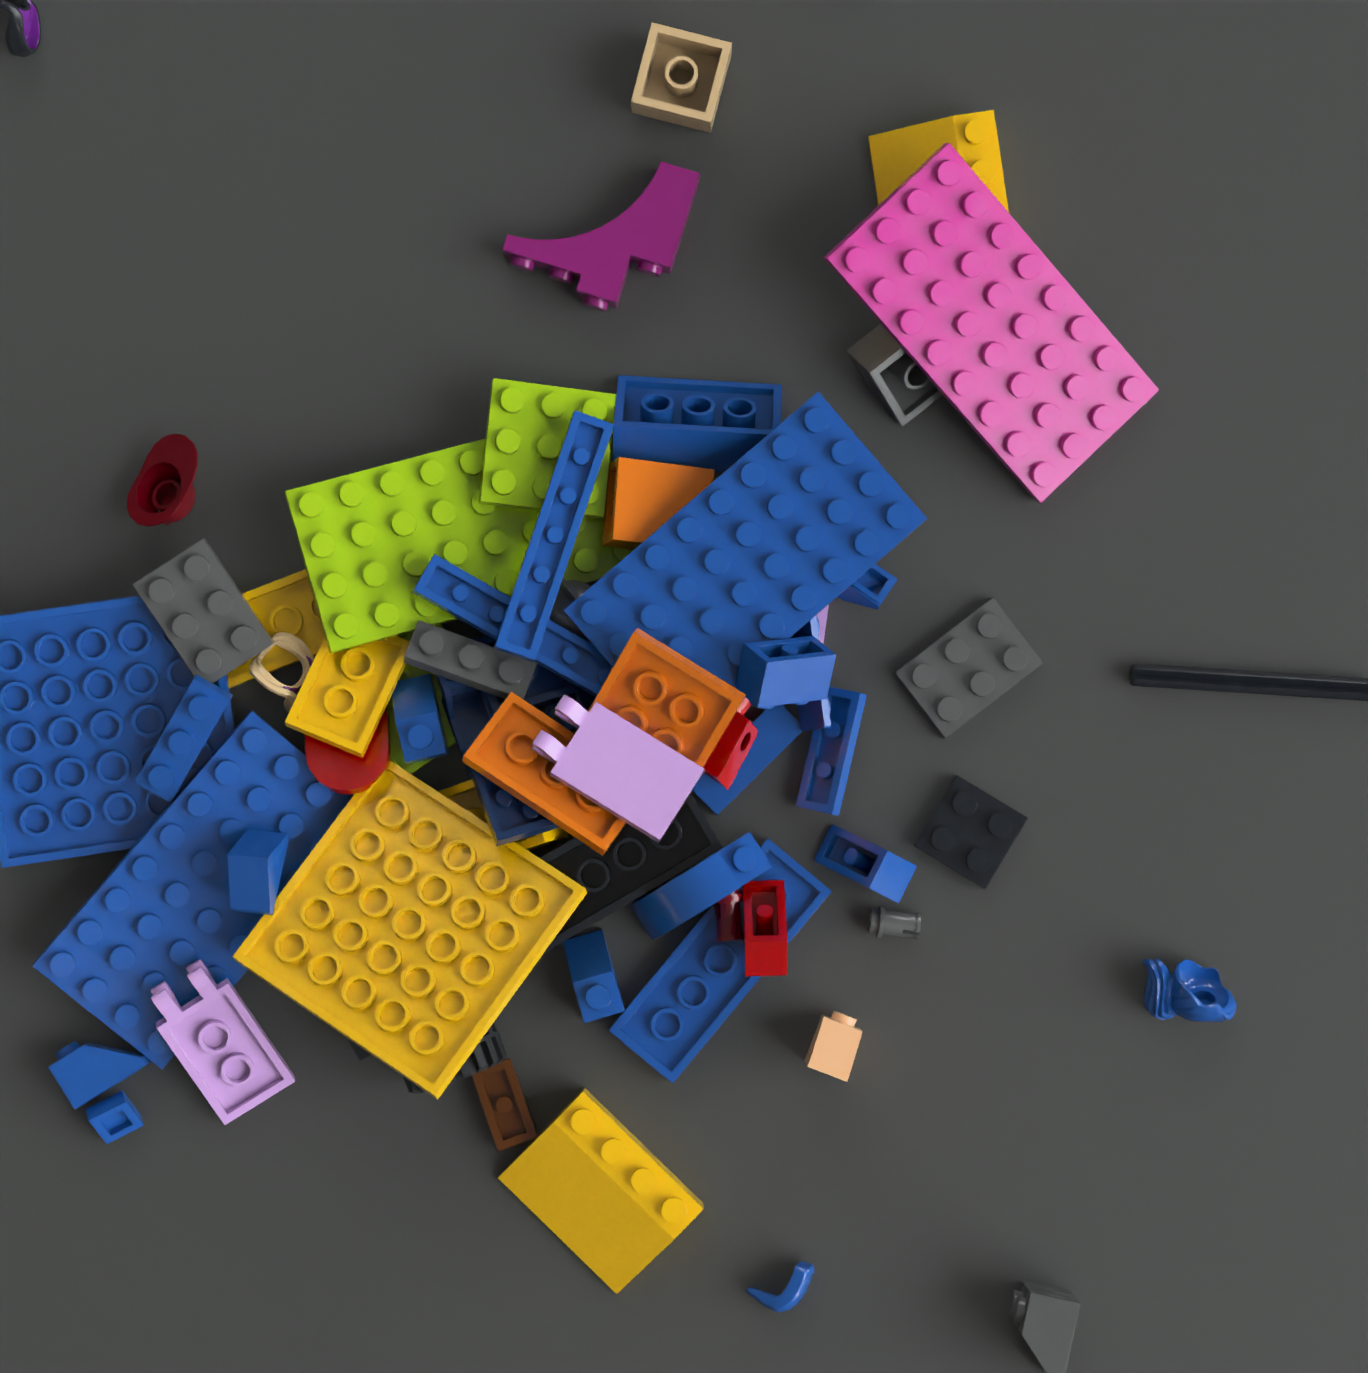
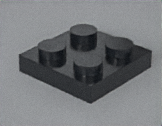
(970, 831)

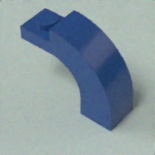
(701, 886)

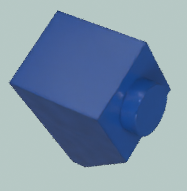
(419, 720)
(865, 863)
(593, 976)
(93, 1069)

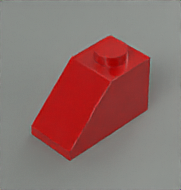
(765, 928)

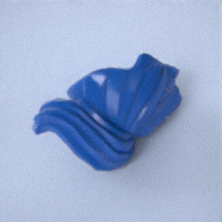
(1189, 993)

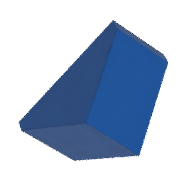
(256, 871)

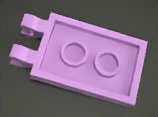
(620, 767)
(221, 1045)

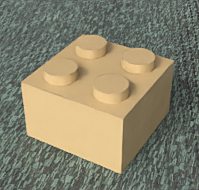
(681, 77)

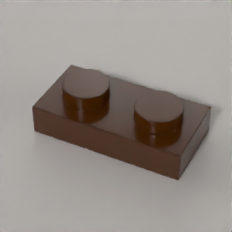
(504, 1105)

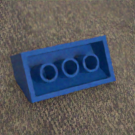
(692, 420)

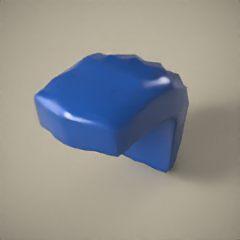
(791, 1295)

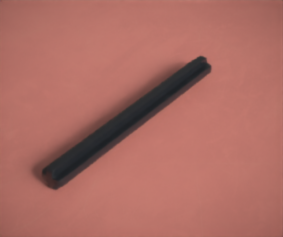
(1249, 682)

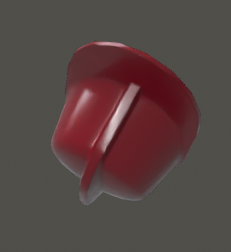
(165, 483)

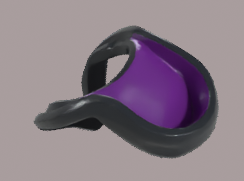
(23, 29)

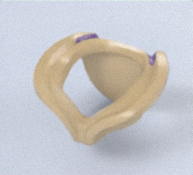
(300, 650)

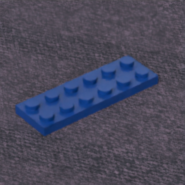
(707, 977)

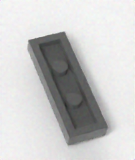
(468, 661)

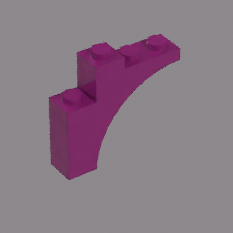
(601, 258)

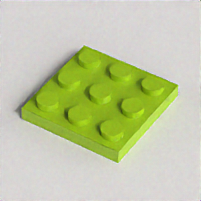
(525, 439)

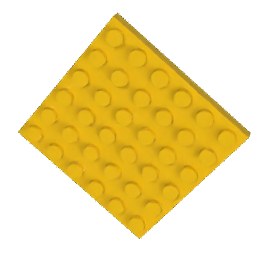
(410, 927)

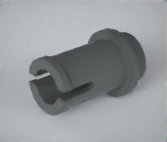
(893, 923)

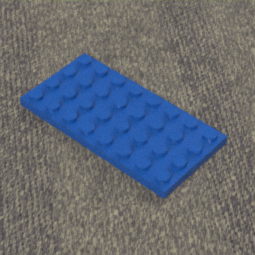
(755, 548)
(172, 887)

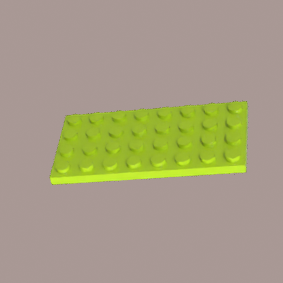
(379, 527)

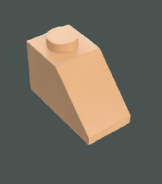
(834, 1045)

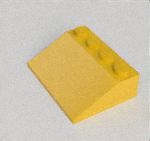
(903, 150)
(601, 1191)

